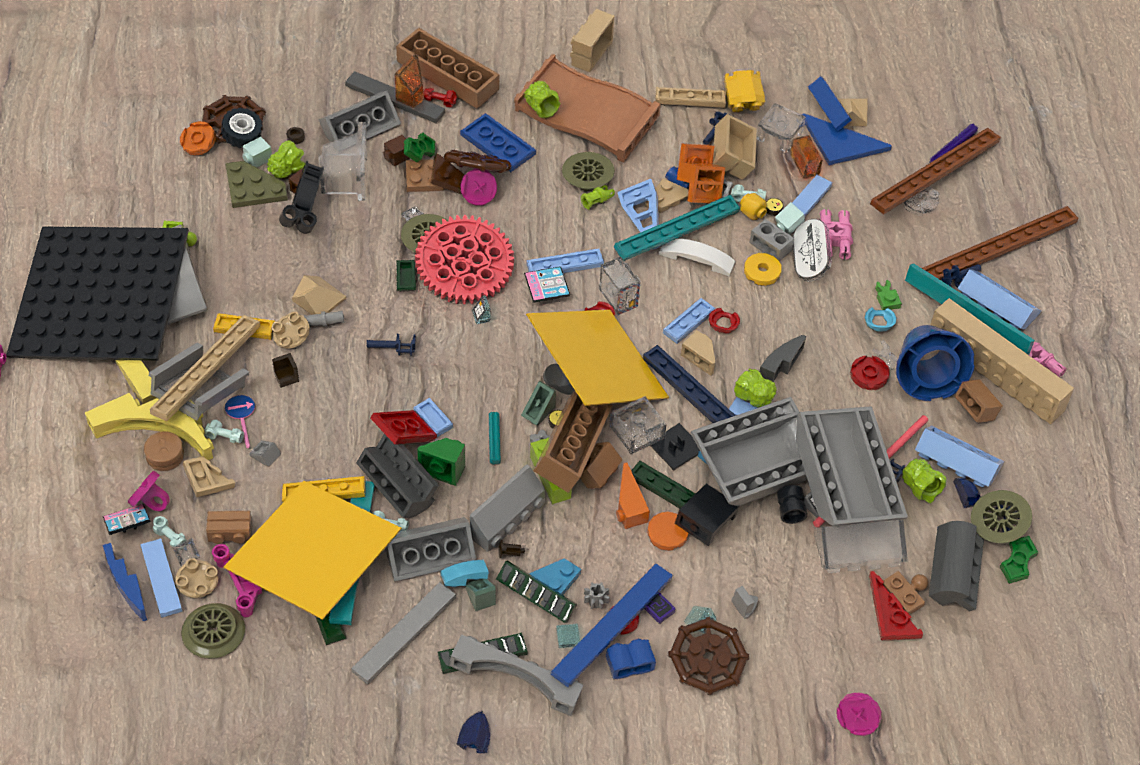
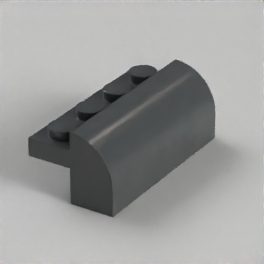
(398, 477)
(956, 564)

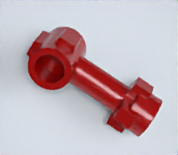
(448, 99)

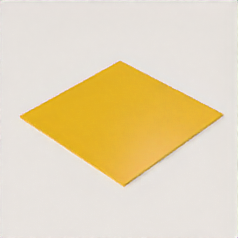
(597, 356)
(312, 549)

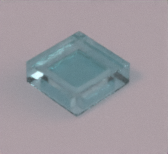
(567, 635)

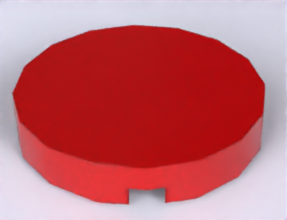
(869, 372)

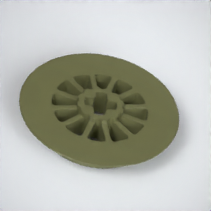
(588, 167)
(415, 229)
(998, 498)
(223, 646)

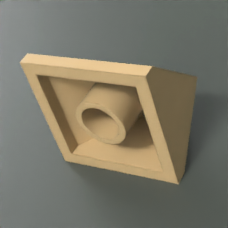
(856, 110)
(317, 295)

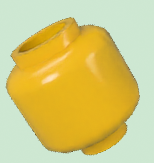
(753, 206)

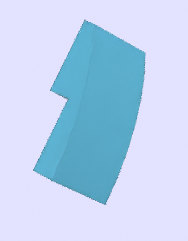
(459, 573)

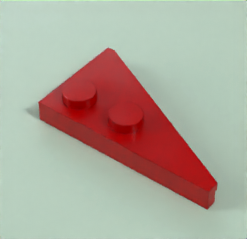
(892, 619)

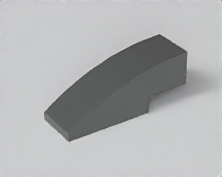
(782, 358)

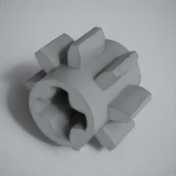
(596, 595)

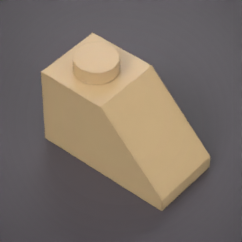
(699, 351)

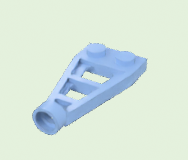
(638, 194)

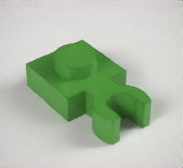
(886, 297)

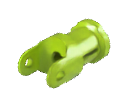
(597, 195)

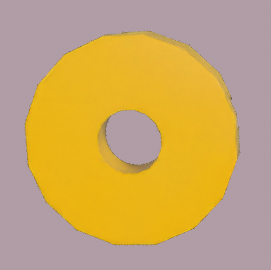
(766, 261)

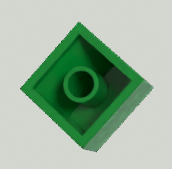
(443, 459)

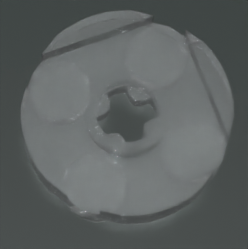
(927, 205)

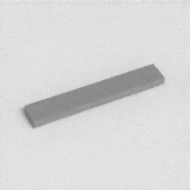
(403, 633)

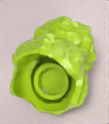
(542, 99)
(286, 160)
(755, 388)
(923, 480)

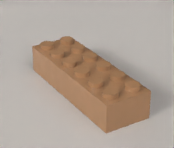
(449, 67)
(571, 442)

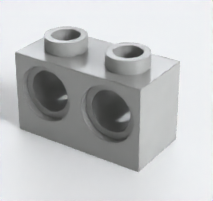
(771, 239)

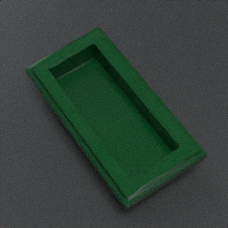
(405, 275)
(330, 632)

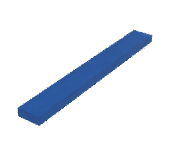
(611, 625)

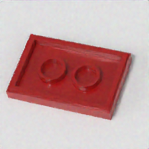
(403, 427)

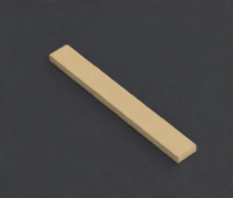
(204, 368)

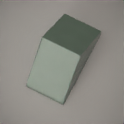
(540, 403)
(481, 593)

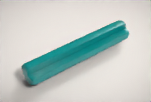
(494, 438)

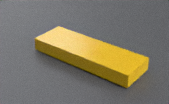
(225, 322)

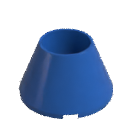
(940, 374)

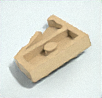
(669, 195)
(205, 477)

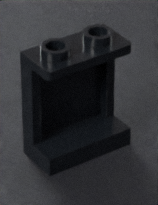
(706, 514)

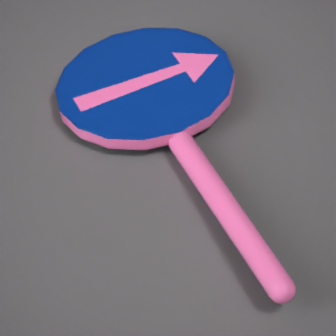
(240, 408)

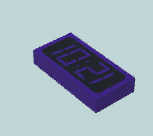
(660, 608)

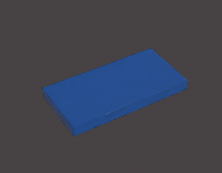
(498, 141)

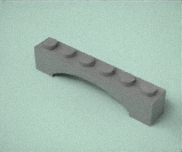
(473, 655)

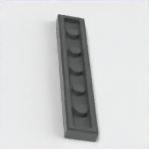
(371, 87)

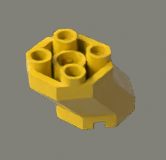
(744, 90)

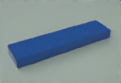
(829, 103)

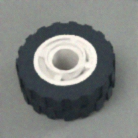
(241, 127)

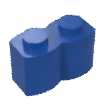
(630, 658)

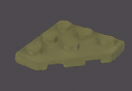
(253, 186)

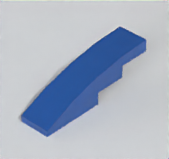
(127, 584)

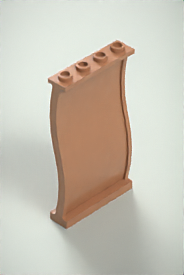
(593, 108)

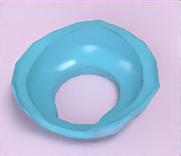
(887, 314)

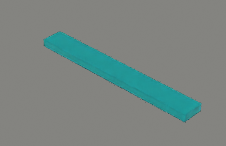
(676, 227)
(941, 292)
(343, 610)

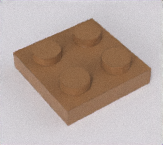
(419, 176)

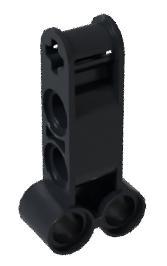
(303, 200)

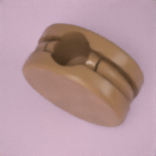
(163, 451)

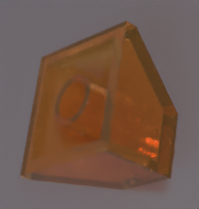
(409, 83)

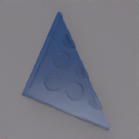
(842, 144)

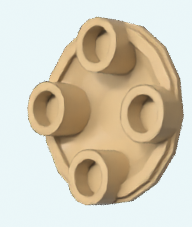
(290, 330)
(196, 578)

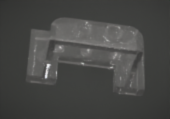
(345, 164)

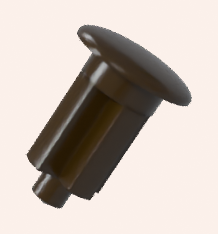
(509, 549)

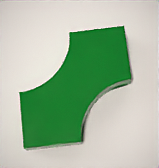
(418, 147)
(1015, 566)

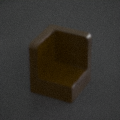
(285, 370)

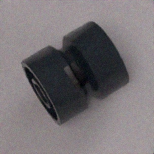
(792, 504)

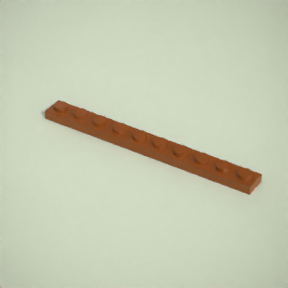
(935, 171)
(1005, 242)

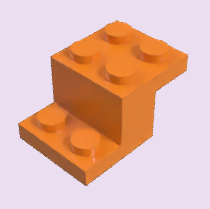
(697, 169)

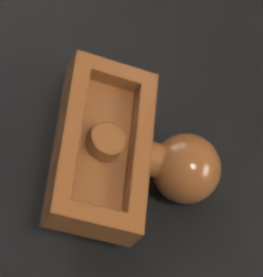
(906, 592)

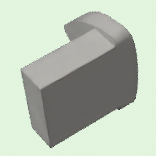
(744, 602)

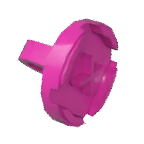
(478, 187)
(147, 492)
(859, 714)

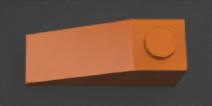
(632, 506)

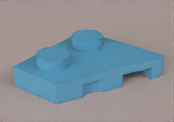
(558, 575)

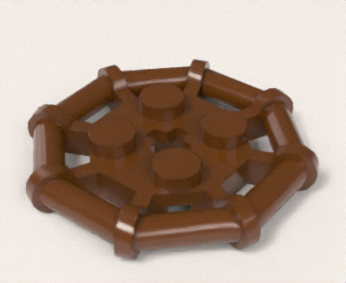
(223, 105)
(477, 161)
(713, 644)

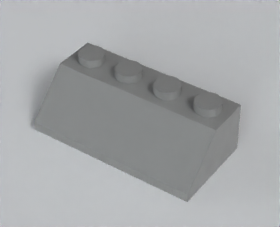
(375, 111)
(506, 509)
(430, 548)

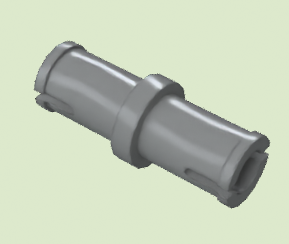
(325, 318)

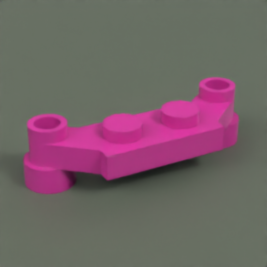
(247, 591)

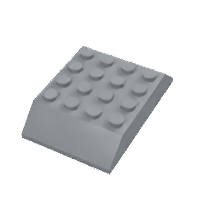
(753, 451)
(848, 466)

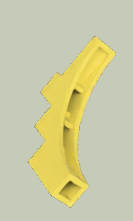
(128, 414)

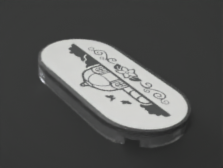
(811, 250)

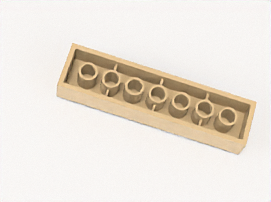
(1006, 363)

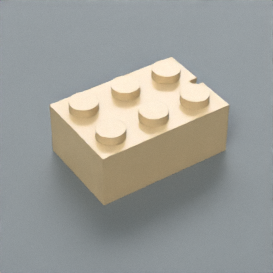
(592, 40)
(735, 146)

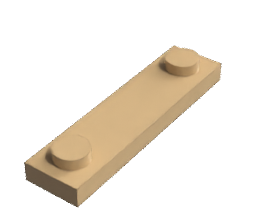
(690, 97)

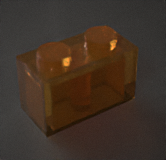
(806, 156)

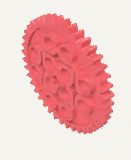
(474, 233)

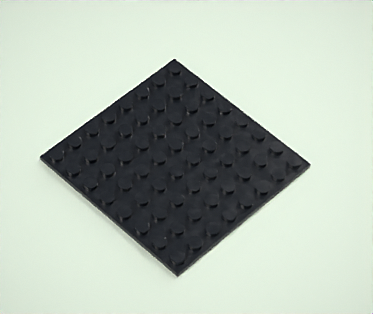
(98, 293)

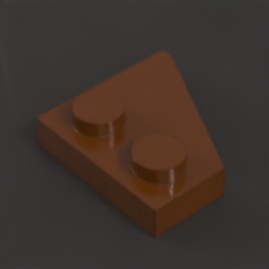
(446, 175)

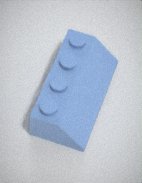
(998, 299)
(959, 456)

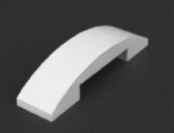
(699, 252)

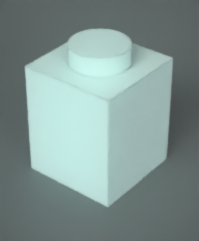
(257, 152)
(789, 218)

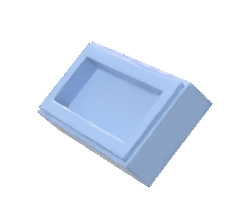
(433, 417)

